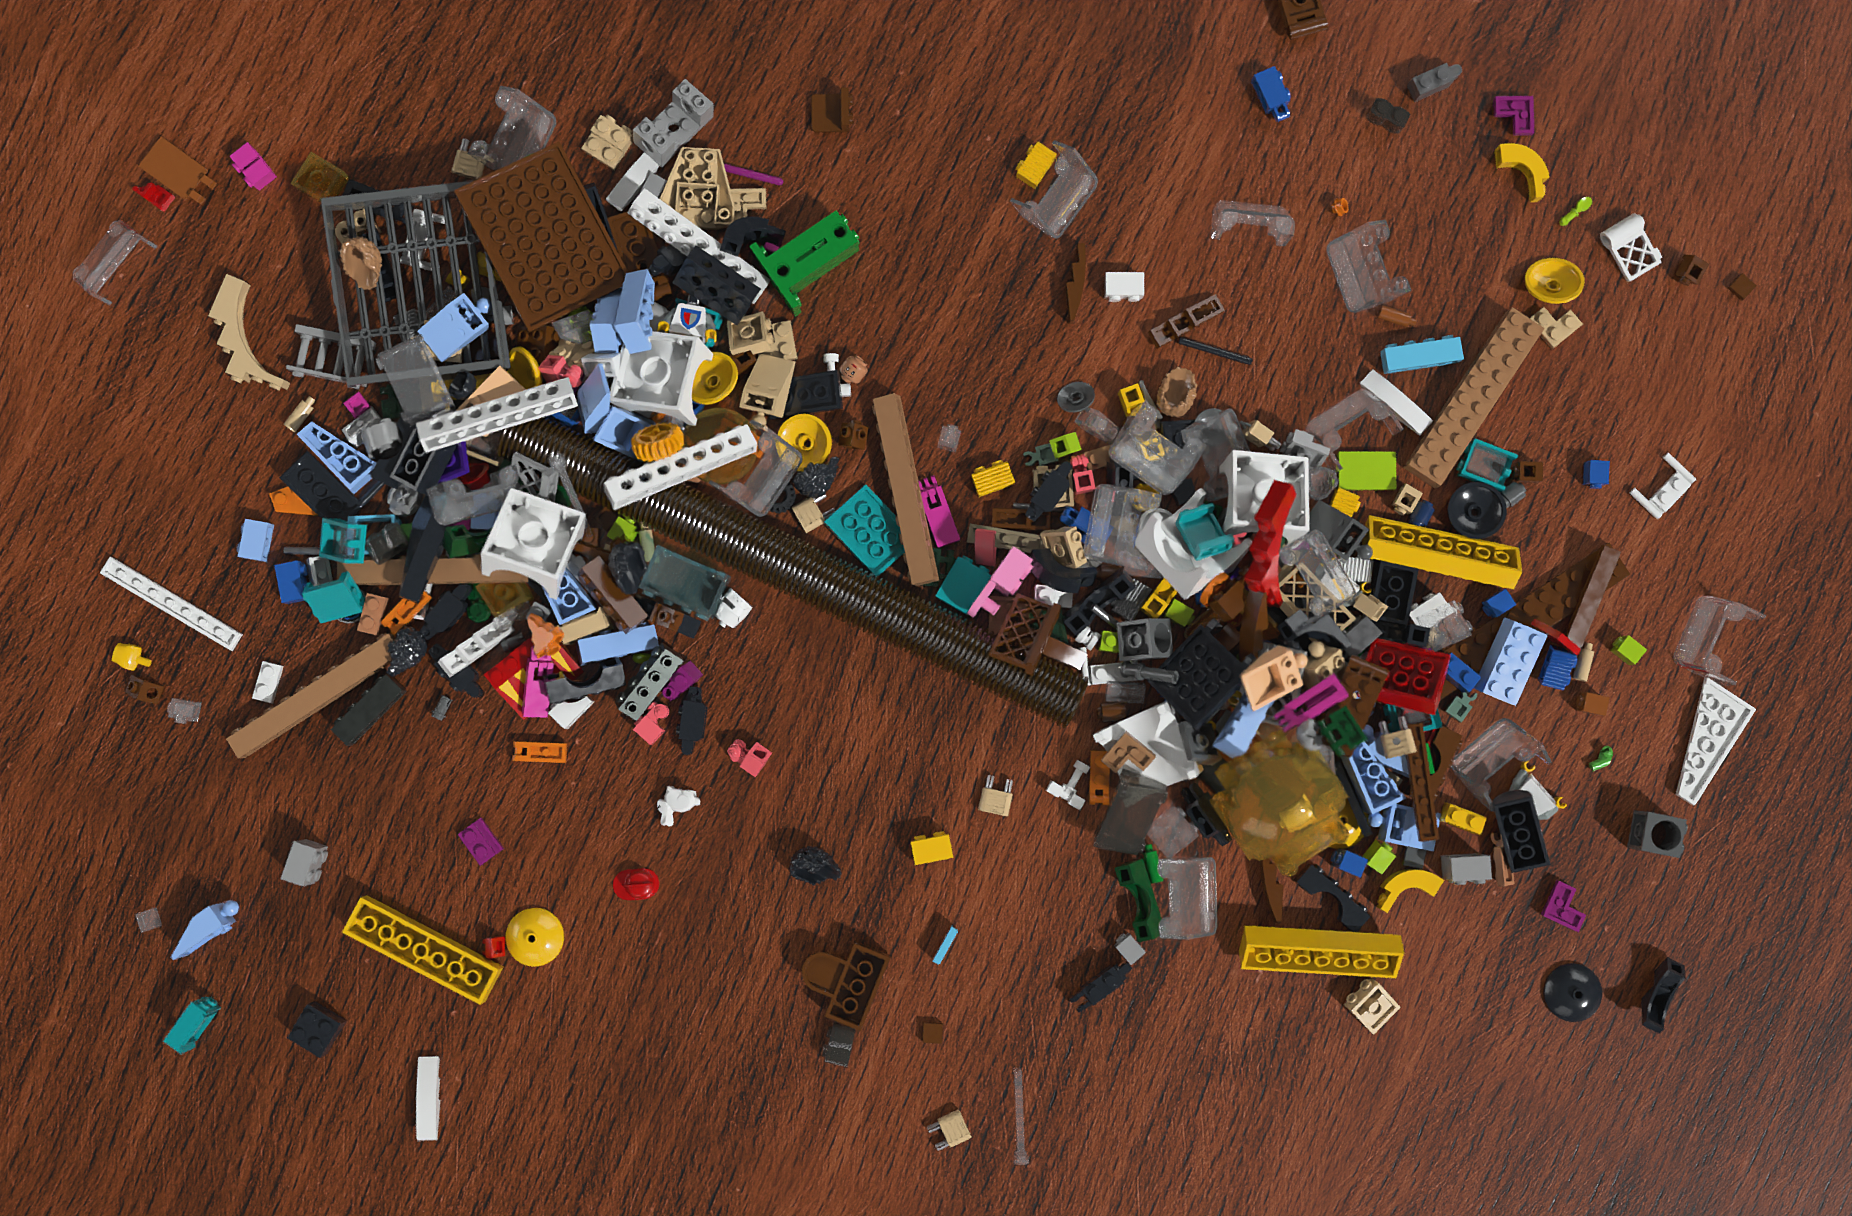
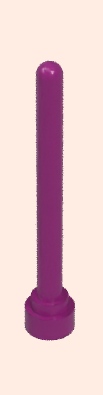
(754, 175)

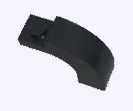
(750, 230)
(1057, 576)
(1404, 634)

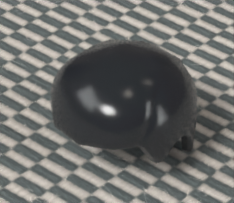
(462, 386)

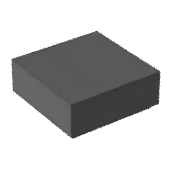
(1414, 857)

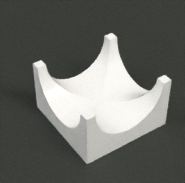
(660, 377)
(1248, 483)
(533, 539)
(1172, 558)
(1160, 733)

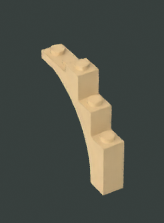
(228, 313)

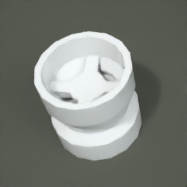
(1088, 638)

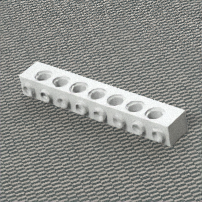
(686, 235)
(496, 414)
(657, 482)

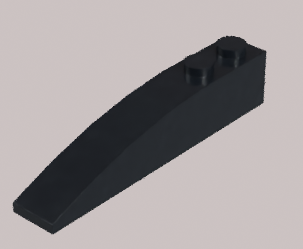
(422, 552)

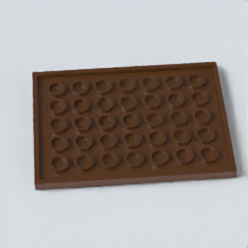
(543, 236)

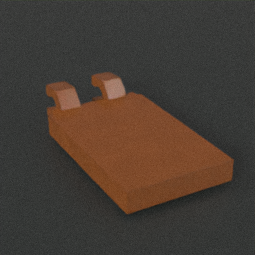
(176, 170)

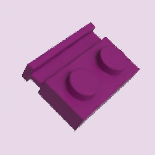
(480, 841)

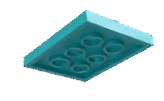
(868, 530)

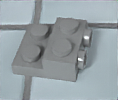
(1301, 445)

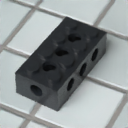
(716, 285)

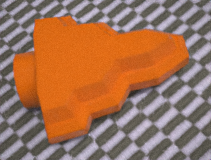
(544, 636)

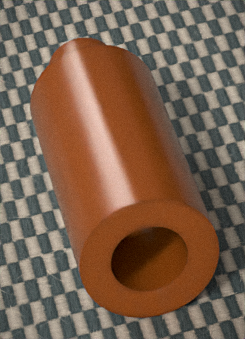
(1396, 316)

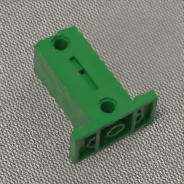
(807, 257)

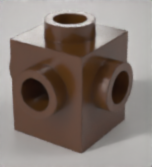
(853, 435)

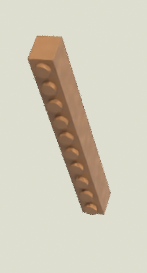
(905, 489)
(447, 571)
(311, 698)

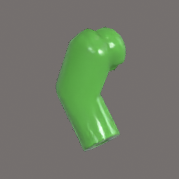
(1603, 759)

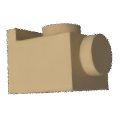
(1411, 495)
(1369, 606)

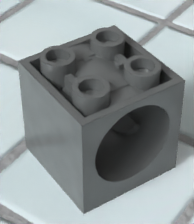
(1144, 639)
(1641, 831)

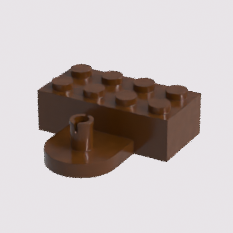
(848, 982)

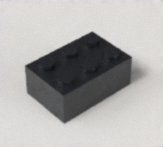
(418, 468)
(1394, 587)

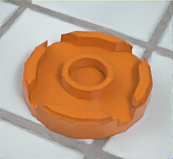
(1216, 584)

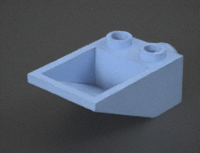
(451, 330)
(594, 400)
(619, 430)
(1396, 764)
(1400, 822)
(206, 925)

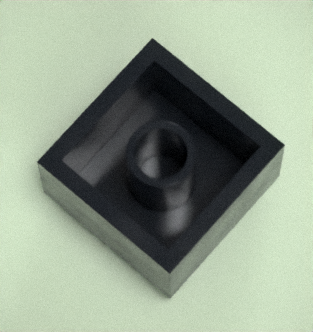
(317, 1029)

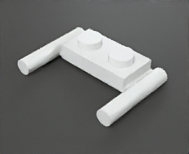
(421, 235)
(1669, 492)
(1102, 673)

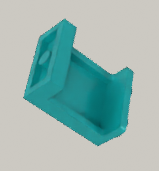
(1203, 532)
(963, 584)
(334, 598)

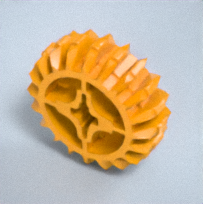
(657, 441)

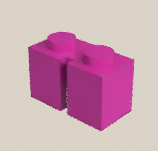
(252, 166)

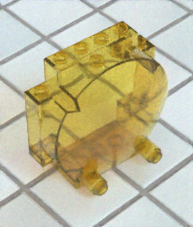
(1281, 802)

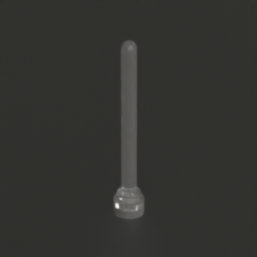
(558, 464)
(1020, 1156)

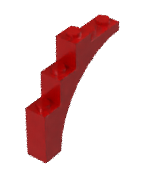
(1266, 544)

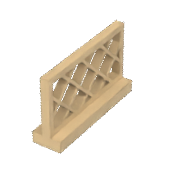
(1290, 608)

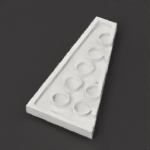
(1715, 729)

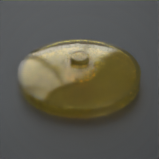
(709, 424)

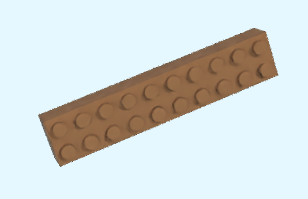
(1473, 398)

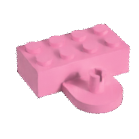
(1004, 580)

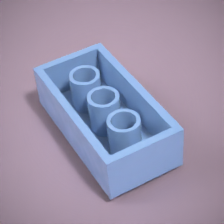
(1510, 661)

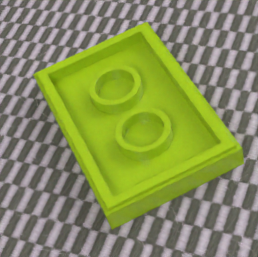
(1367, 470)

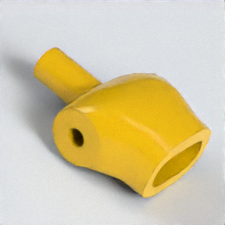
(129, 656)

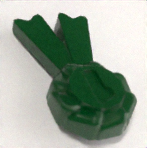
(478, 609)

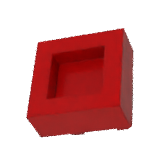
(494, 947)

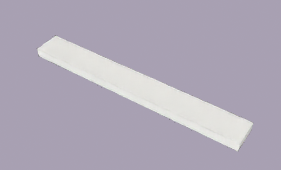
(171, 603)

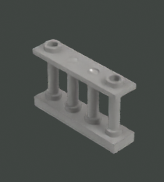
(326, 338)

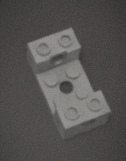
(688, 111)

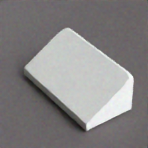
(610, 363)
(353, 430)
(319, 570)

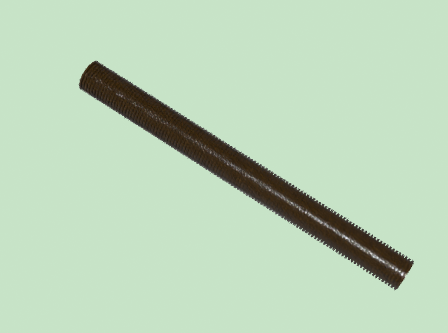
(803, 572)

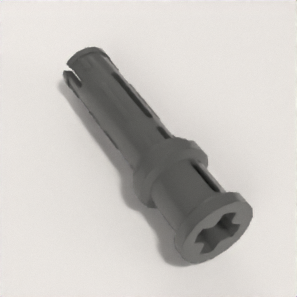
(1140, 672)

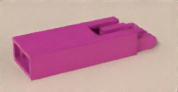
(939, 518)
(535, 698)
(1318, 700)

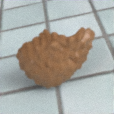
(361, 261)
(1177, 392)

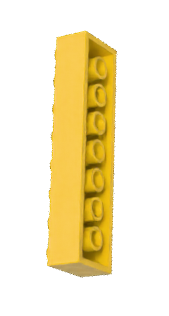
(1443, 552)
(422, 949)
(1321, 951)

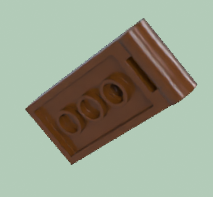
(1302, 17)
(638, 249)
(1365, 680)

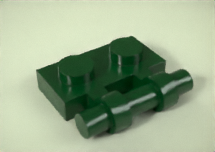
(1348, 729)

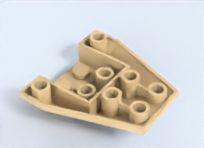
(700, 189)

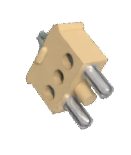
(1259, 435)

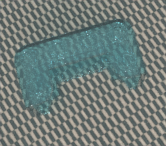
(684, 583)

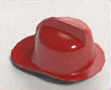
(476, 477)
(636, 884)

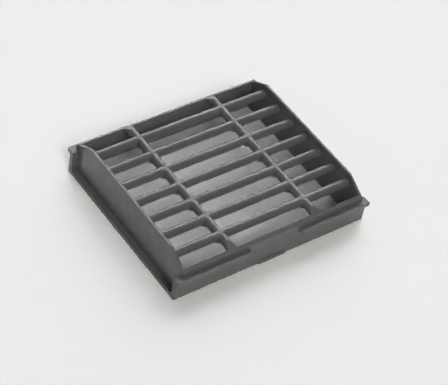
(406, 197)

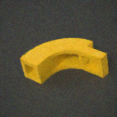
(1527, 162)
(1407, 879)

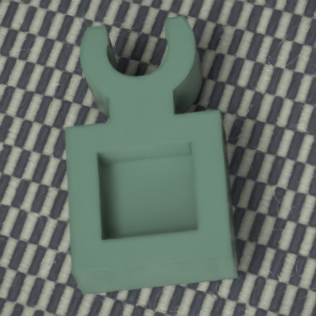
(1043, 454)
(1459, 706)

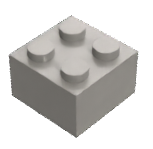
(304, 862)
(1466, 867)

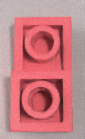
(985, 547)

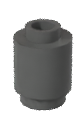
(1513, 494)

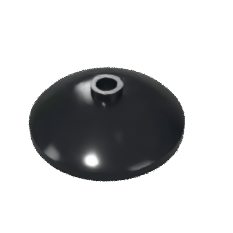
(1489, 506)
(1561, 989)

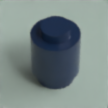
(1421, 514)

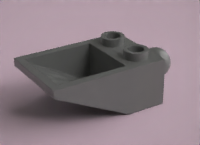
(1337, 529)

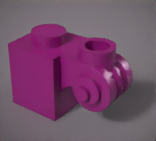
(681, 680)

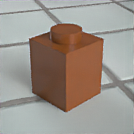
(1592, 704)

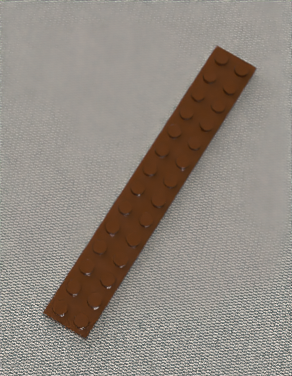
(1547, 603)

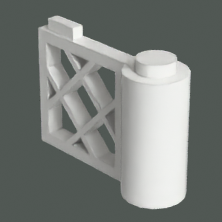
(1626, 232)

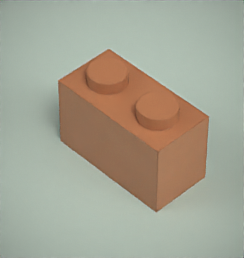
(373, 612)

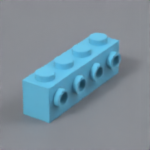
(1421, 355)

